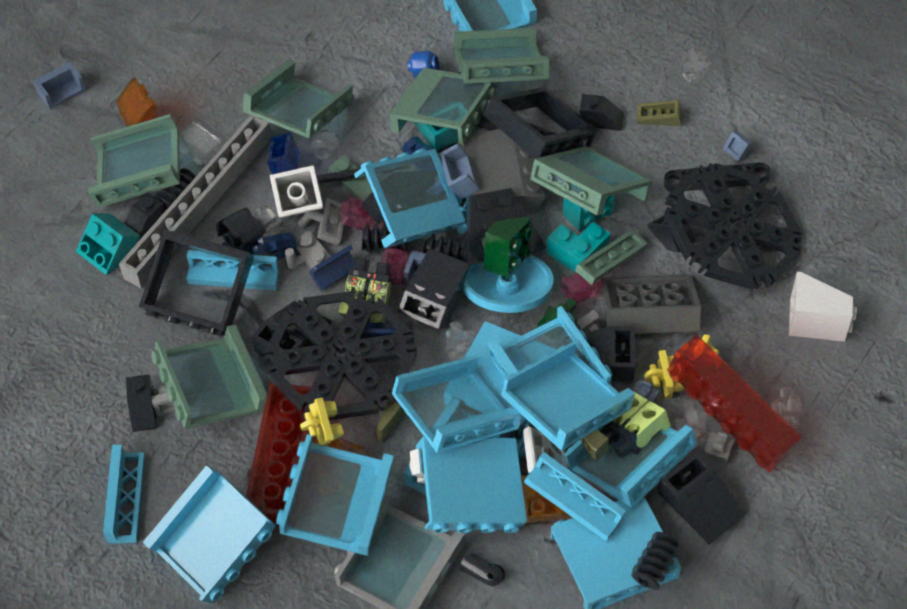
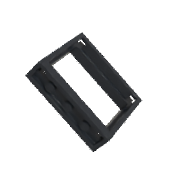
(502, 114)
(159, 268)

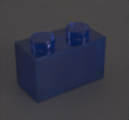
(283, 154)

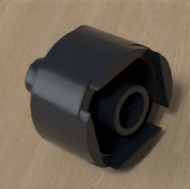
(240, 230)

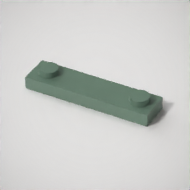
(359, 186)
(611, 257)

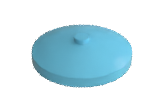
(519, 292)

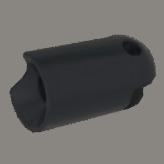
(482, 570)

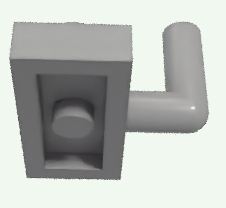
(330, 221)
(309, 252)

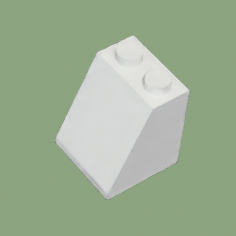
(296, 191)
(820, 310)

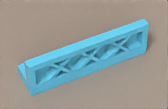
(214, 273)
(114, 495)
(574, 497)

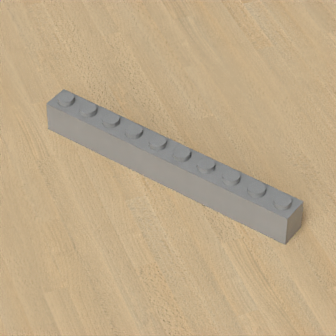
(198, 196)

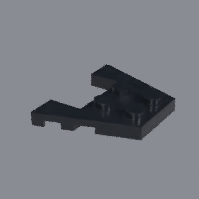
(484, 211)

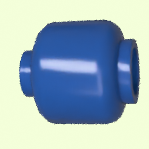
(422, 60)

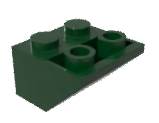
(507, 245)

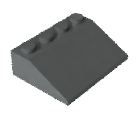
(503, 165)
(652, 303)

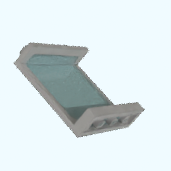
(402, 562)

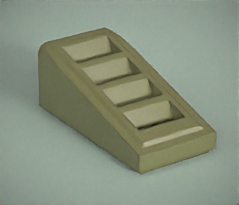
(667, 119)
(389, 419)
(596, 444)

